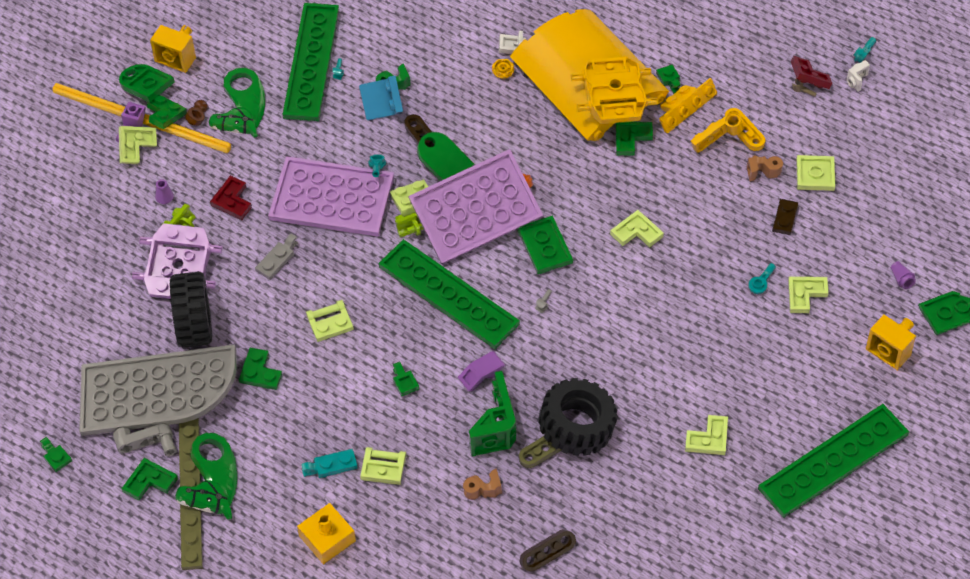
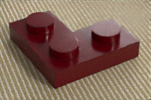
(806, 74)
(228, 198)

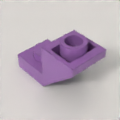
(132, 116)
(480, 369)

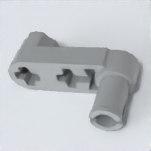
(128, 441)

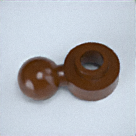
(195, 114)

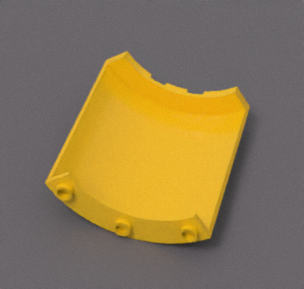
(563, 49)

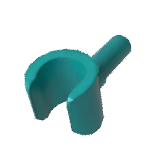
(338, 73)

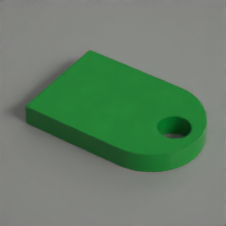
(145, 81)
(444, 158)

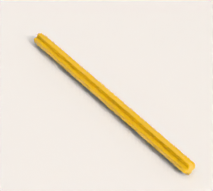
(117, 109)

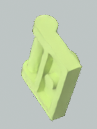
(330, 326)
(382, 470)

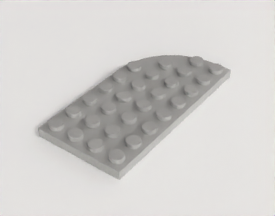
(154, 389)

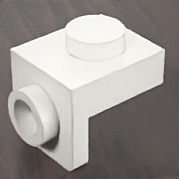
(509, 43)
(856, 74)

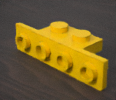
(685, 103)

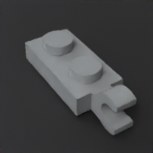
(277, 257)

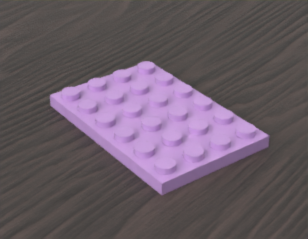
(331, 196)
(475, 206)

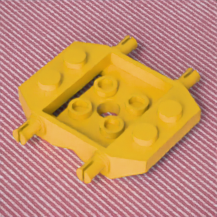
(599, 76)

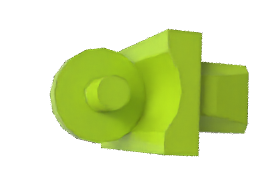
(182, 216)
(408, 225)

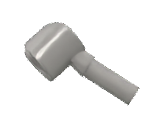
(541, 304)

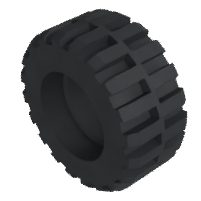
(190, 309)
(572, 436)

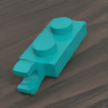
(331, 464)

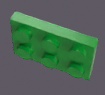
(545, 245)

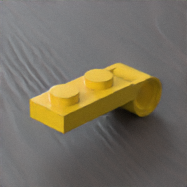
(716, 130)

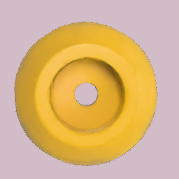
(503, 68)

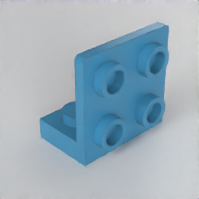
(381, 98)

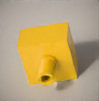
(173, 47)
(891, 341)
(326, 533)

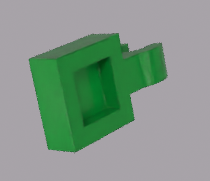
(669, 76)
(404, 381)
(55, 457)

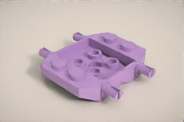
(162, 259)

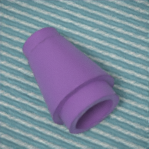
(163, 192)
(903, 275)

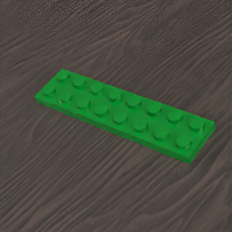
(311, 62)
(449, 294)
(833, 460)

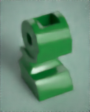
(402, 79)

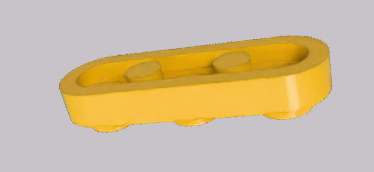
(752, 134)

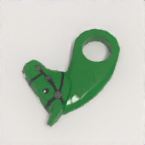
(248, 102)
(220, 478)

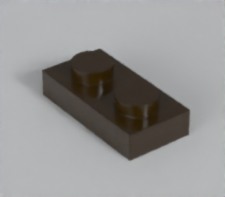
(785, 217)

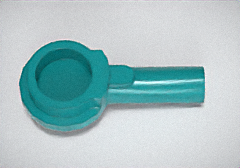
(861, 53)
(377, 162)
(759, 284)

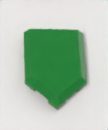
(946, 311)

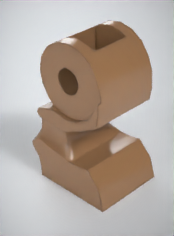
(770, 167)
(475, 487)

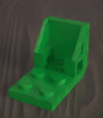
(488, 433)

